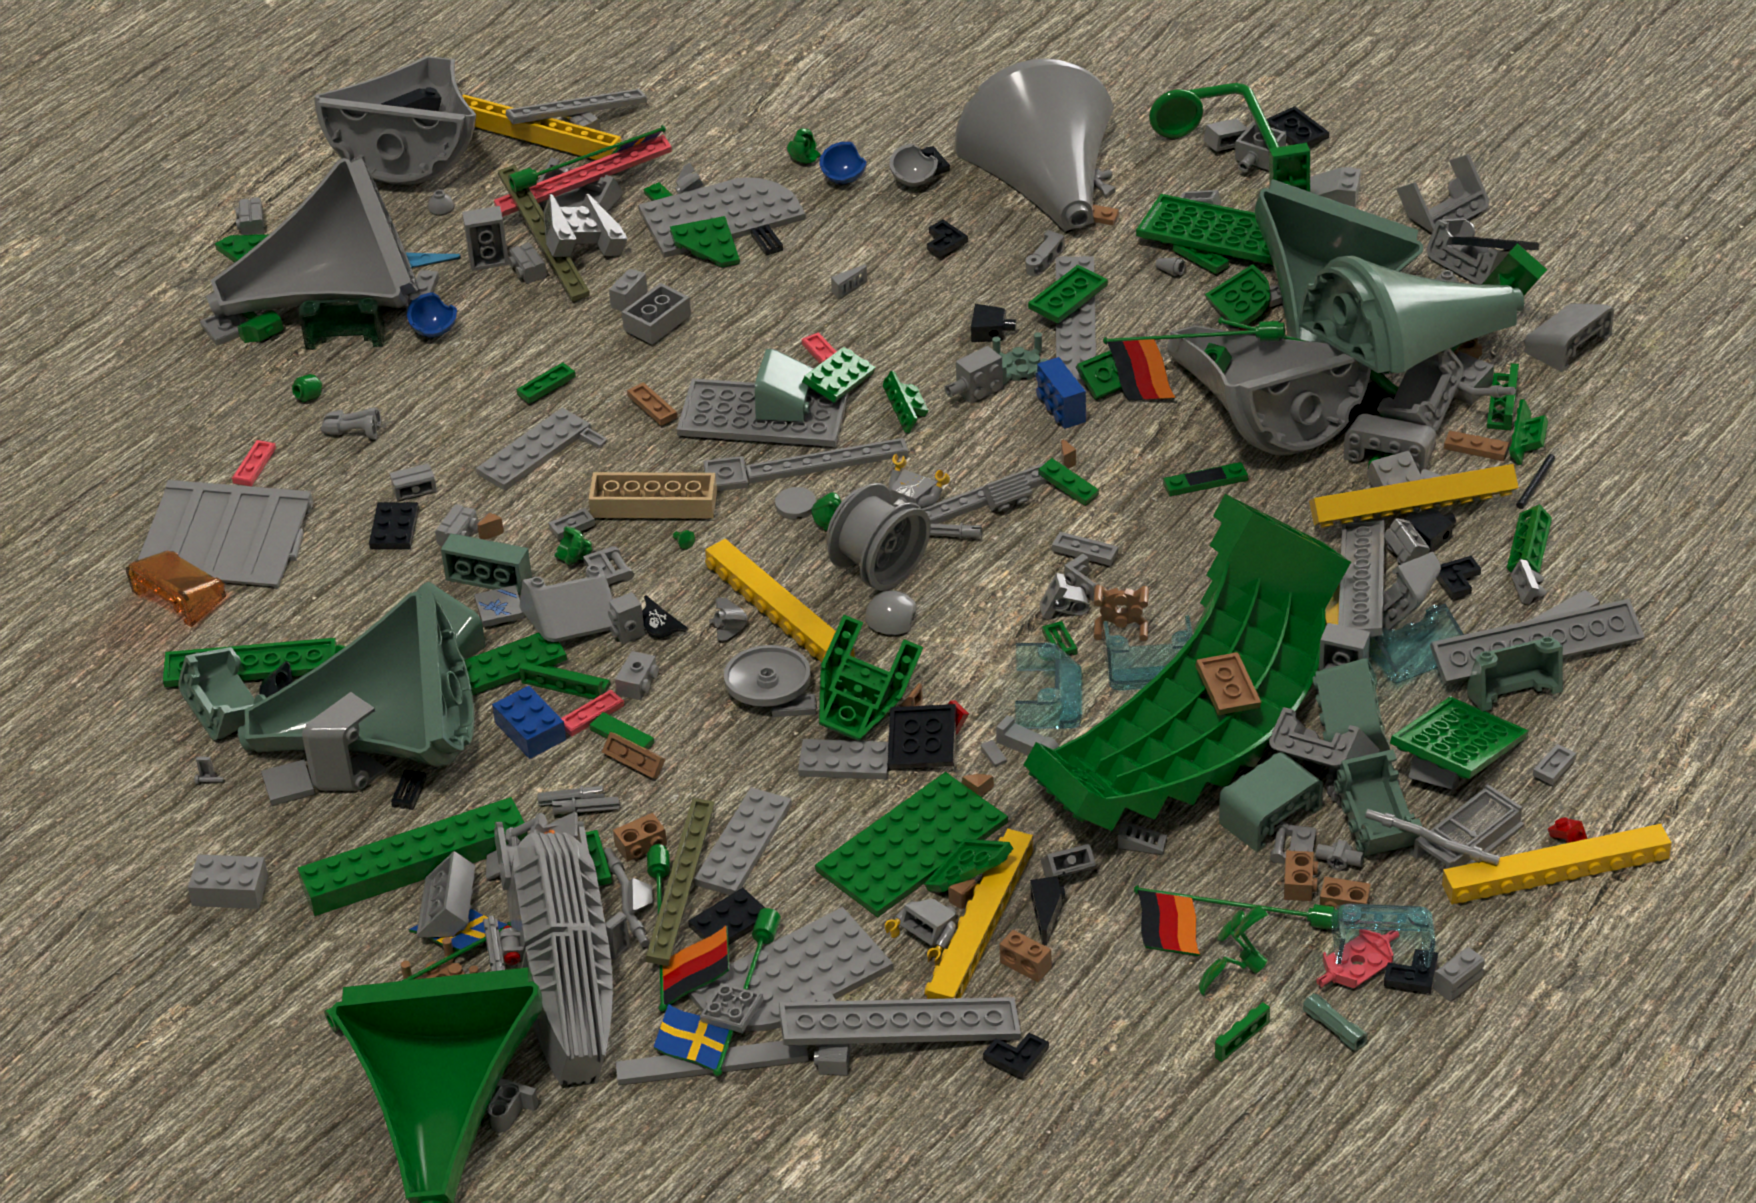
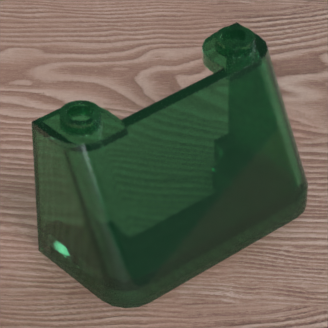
(341, 318)

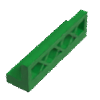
(1507, 401)
(1535, 538)
(563, 680)

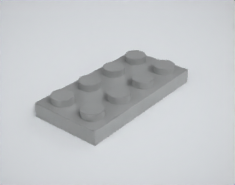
(843, 759)

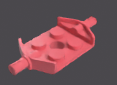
(1368, 948)

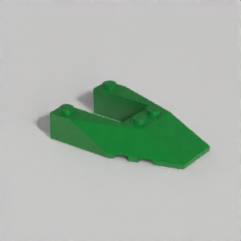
(856, 692)

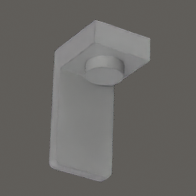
(1076, 572)

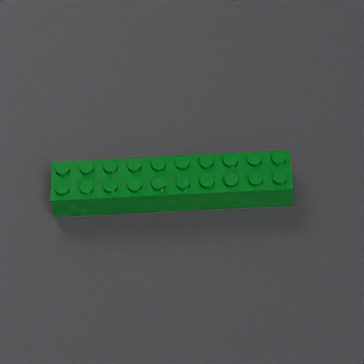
(404, 857)

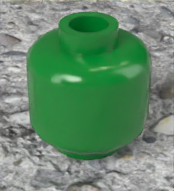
(307, 387)

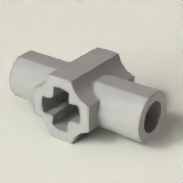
(1339, 855)

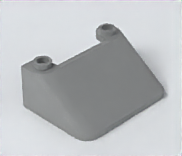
(568, 607)

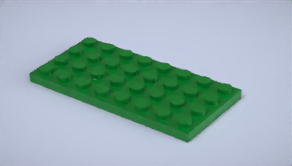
(1204, 228)
(909, 843)

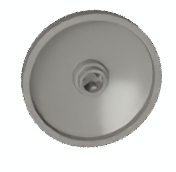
(767, 675)

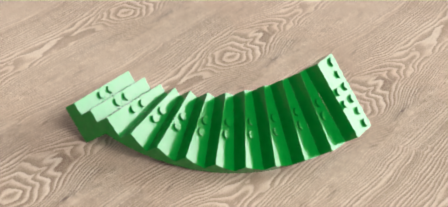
(1168, 737)

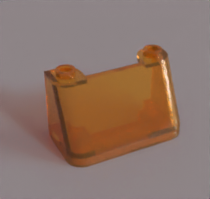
(178, 583)

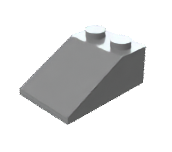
(1338, 185)

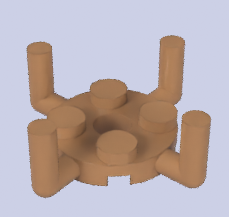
(1121, 617)
(446, 969)

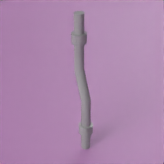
(1495, 391)
(1475, 853)
(636, 927)

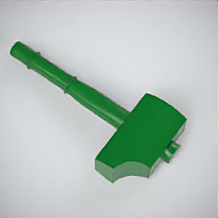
(259, 326)

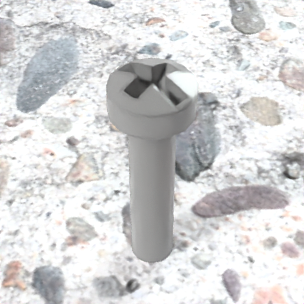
(197, 778)

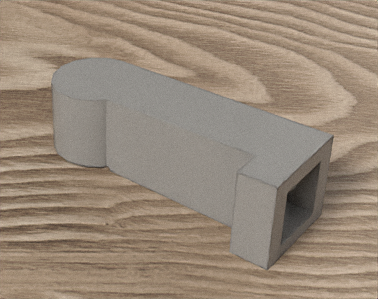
(1047, 252)
(1019, 737)

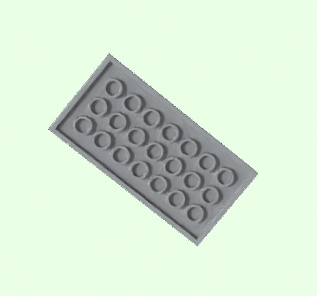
(729, 412)

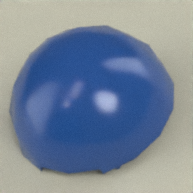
(842, 163)
(431, 316)

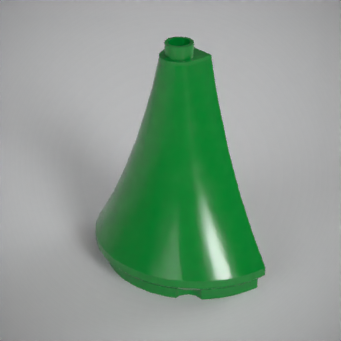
(436, 1062)

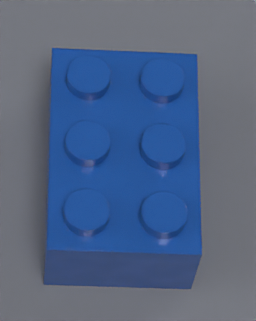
(1061, 393)
(529, 722)

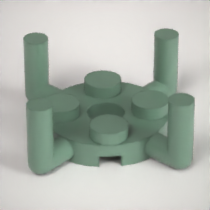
(1026, 360)

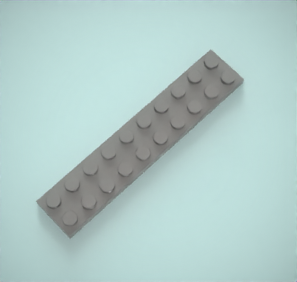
(1077, 332)
(1363, 583)
(1576, 631)
(899, 1021)

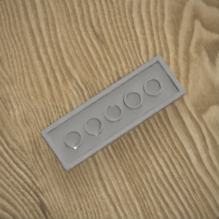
(532, 449)
(743, 841)

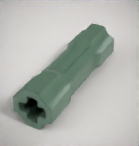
(1347, 1031)

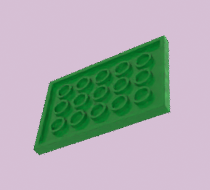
(1459, 737)

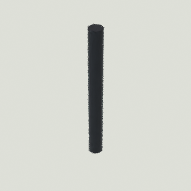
(1535, 481)

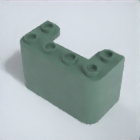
(1349, 699)
(1373, 785)
(1267, 797)

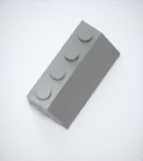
(447, 898)

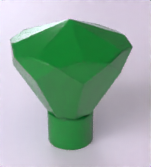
(685, 538)

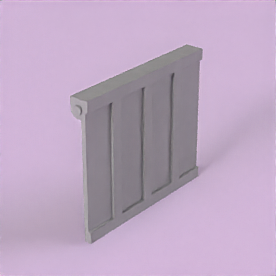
(229, 529)

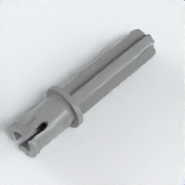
(961, 531)
(546, 798)
(585, 805)

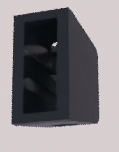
(990, 323)
(1433, 527)

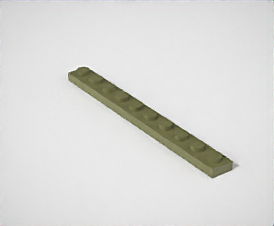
(534, 219)
(680, 882)

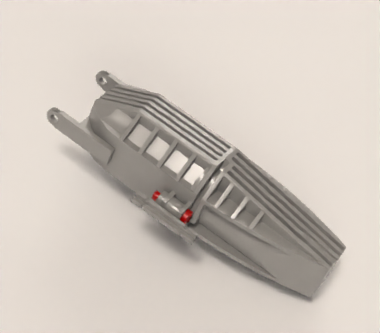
(563, 942)

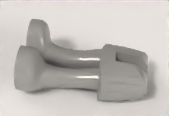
(337, 422)

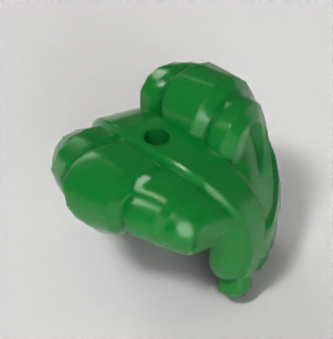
(803, 147)
(824, 509)
(573, 546)

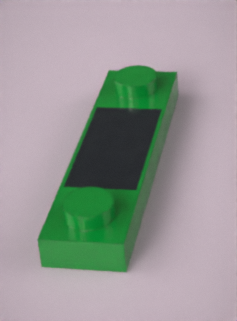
(1205, 479)

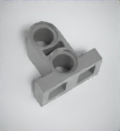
(1063, 598)
(508, 1102)

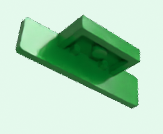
(905, 401)
(1528, 432)

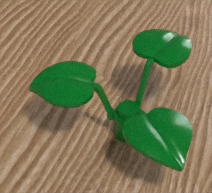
(1249, 956)

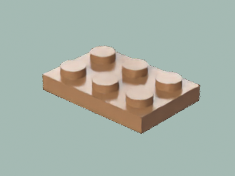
(1228, 683)

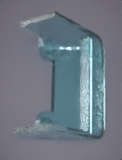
(1137, 665)
(1055, 706)
(1383, 918)

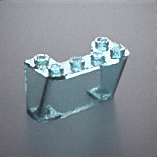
(1407, 651)

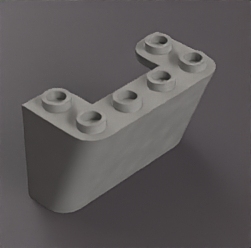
(1391, 437)

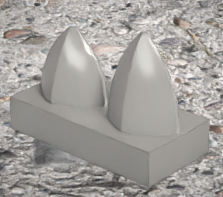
(1526, 582)

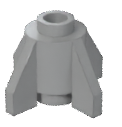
(687, 180)
(729, 619)

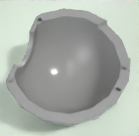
(912, 166)
(890, 612)

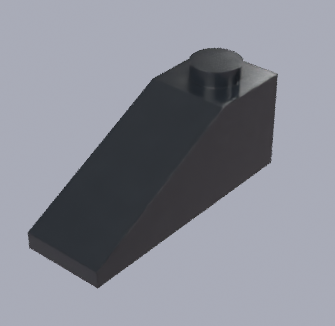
(418, 99)
(1047, 904)

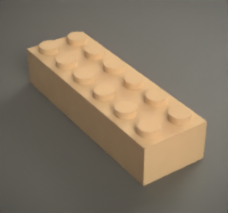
(652, 495)

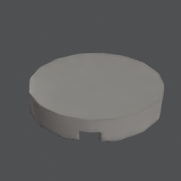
(794, 502)

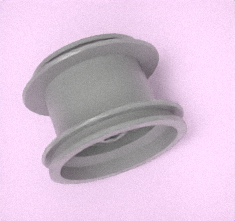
(878, 536)

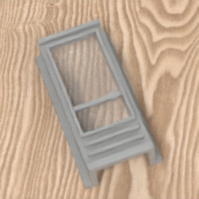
(1480, 822)

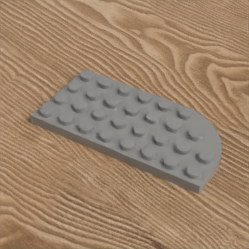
(743, 202)
(817, 958)

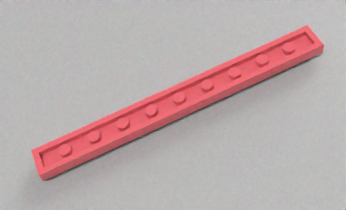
(591, 172)

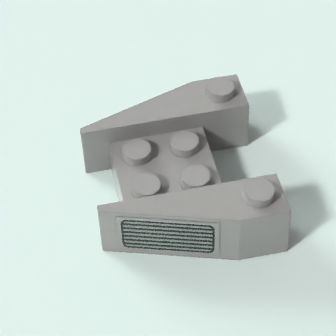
(581, 225)

